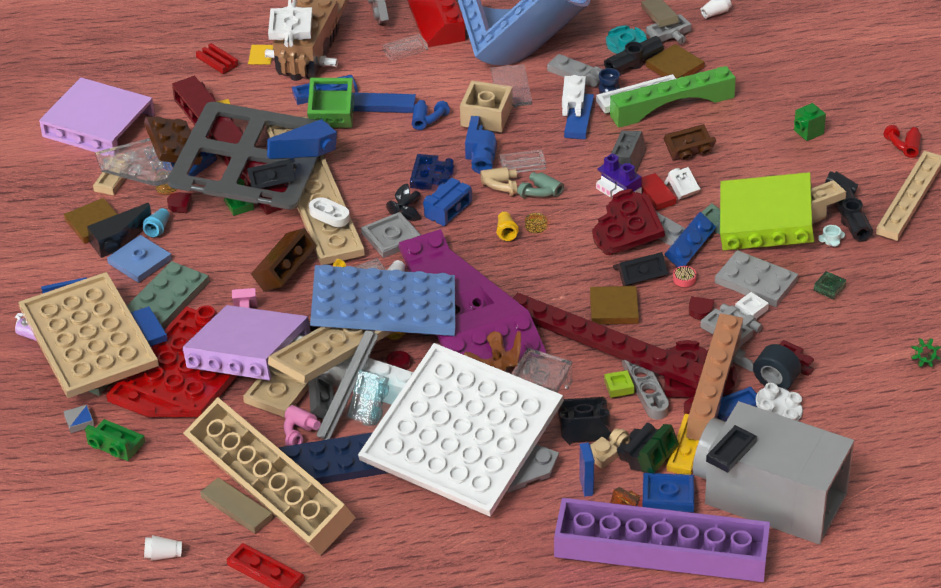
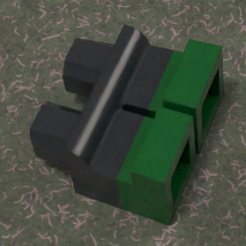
(648, 447)

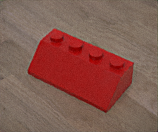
(438, 21)

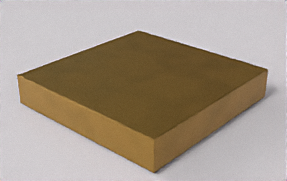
(676, 62)
(87, 215)
(614, 305)

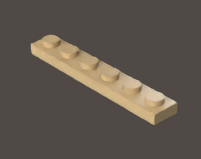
(909, 196)

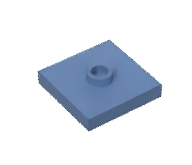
(139, 258)

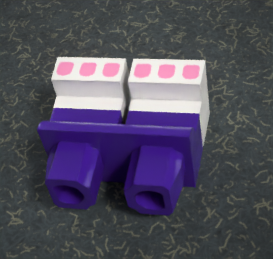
(617, 177)

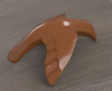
(500, 358)

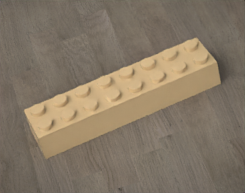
(270, 476)

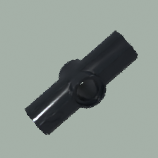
(634, 54)
(853, 216)

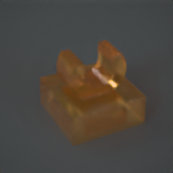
(623, 497)

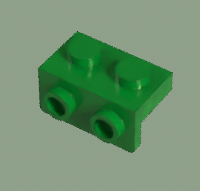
(114, 439)

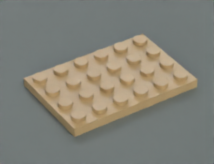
(87, 334)

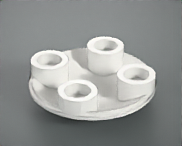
(779, 401)

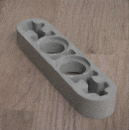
(648, 382)

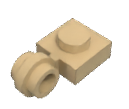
(605, 451)

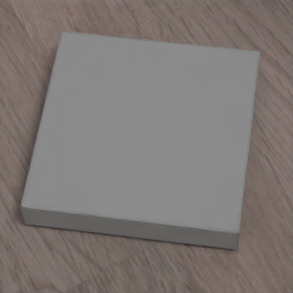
(388, 232)

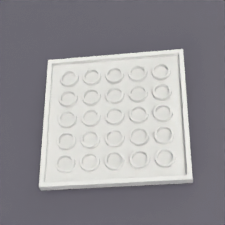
(461, 429)

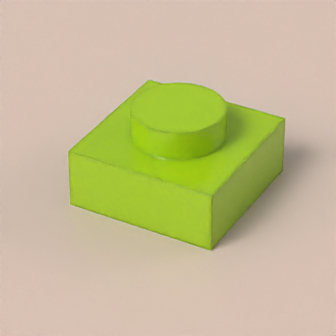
(619, 383)

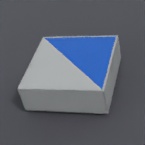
(78, 418)

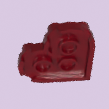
(628, 223)
(692, 351)

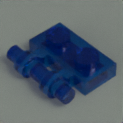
(425, 170)

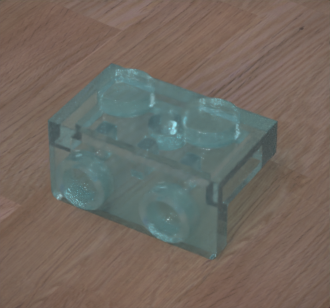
(368, 397)

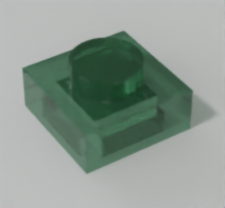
(829, 285)

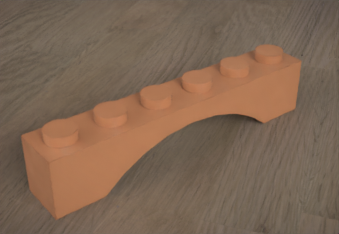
(714, 374)

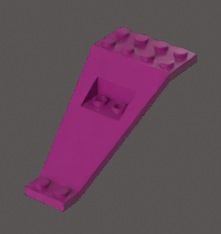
(472, 324)

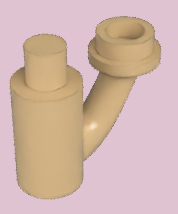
(498, 177)

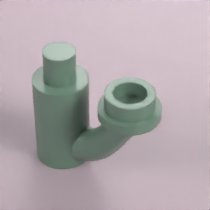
(546, 186)

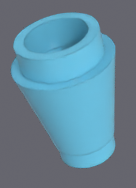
(155, 223)

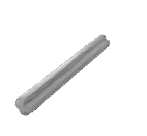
(347, 385)

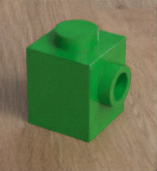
(809, 121)

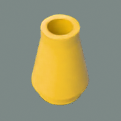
(506, 227)

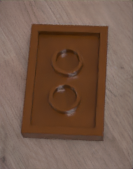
(168, 137)

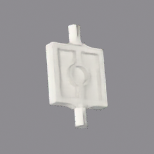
(290, 23)

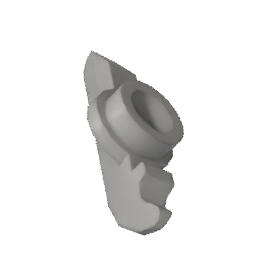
(741, 360)

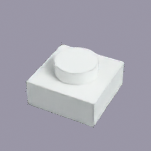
(752, 305)

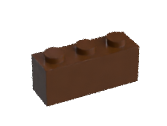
(283, 259)

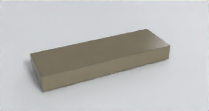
(660, 12)
(236, 505)

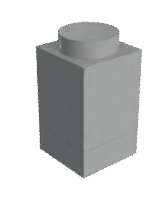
(788, 478)

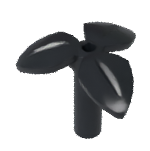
(404, 201)

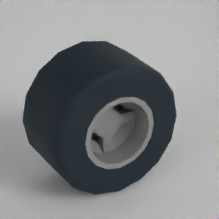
(777, 366)

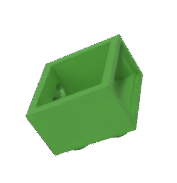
(332, 105)

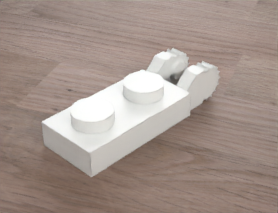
(573, 94)

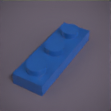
(690, 240)

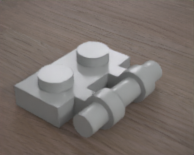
(749, 322)

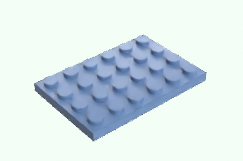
(383, 300)

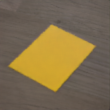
(257, 54)

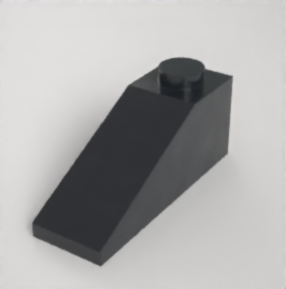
(117, 231)

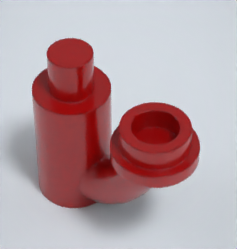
(912, 141)

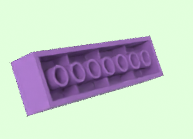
(662, 539)

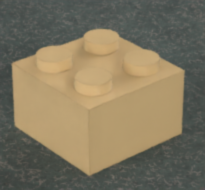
(489, 102)

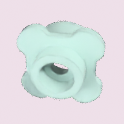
(831, 235)

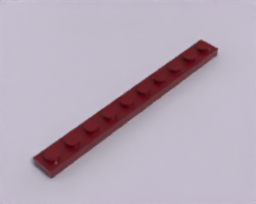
(612, 342)

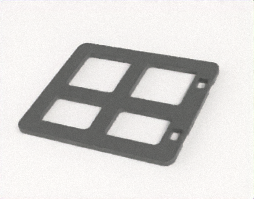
(241, 154)

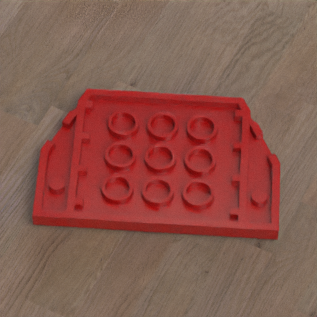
(171, 386)

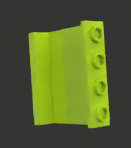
(766, 211)

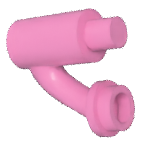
(301, 418)

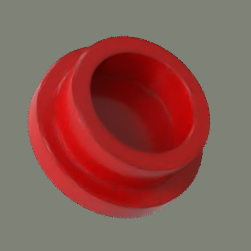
(204, 315)

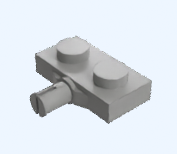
(672, 31)

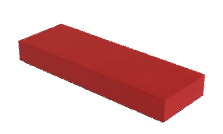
(264, 568)

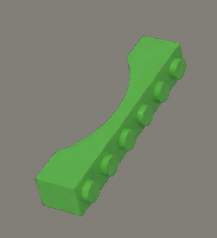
(634, 105)

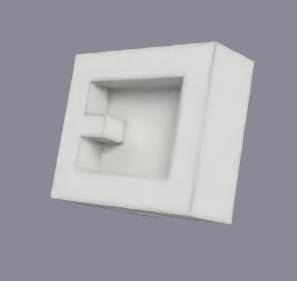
(682, 182)

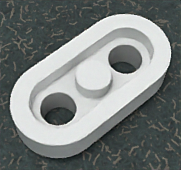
(329, 212)

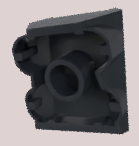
(584, 419)

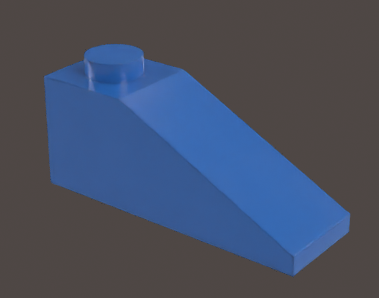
(305, 141)

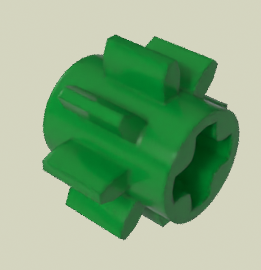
(919, 349)

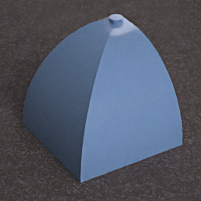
(518, 32)

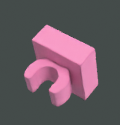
(244, 298)

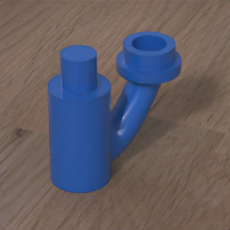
(420, 114)

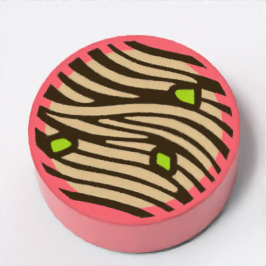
(684, 276)

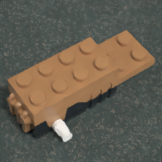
(309, 55)

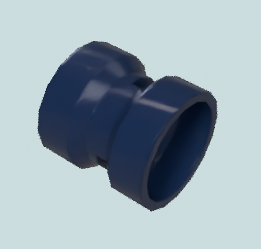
(608, 80)

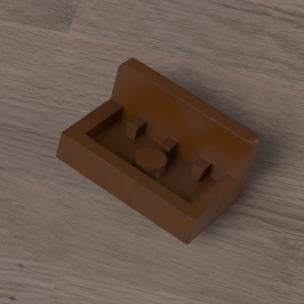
(689, 142)

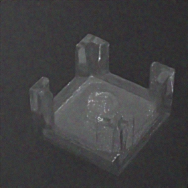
(544, 370)

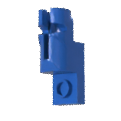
(480, 146)

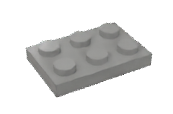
(750, 274)

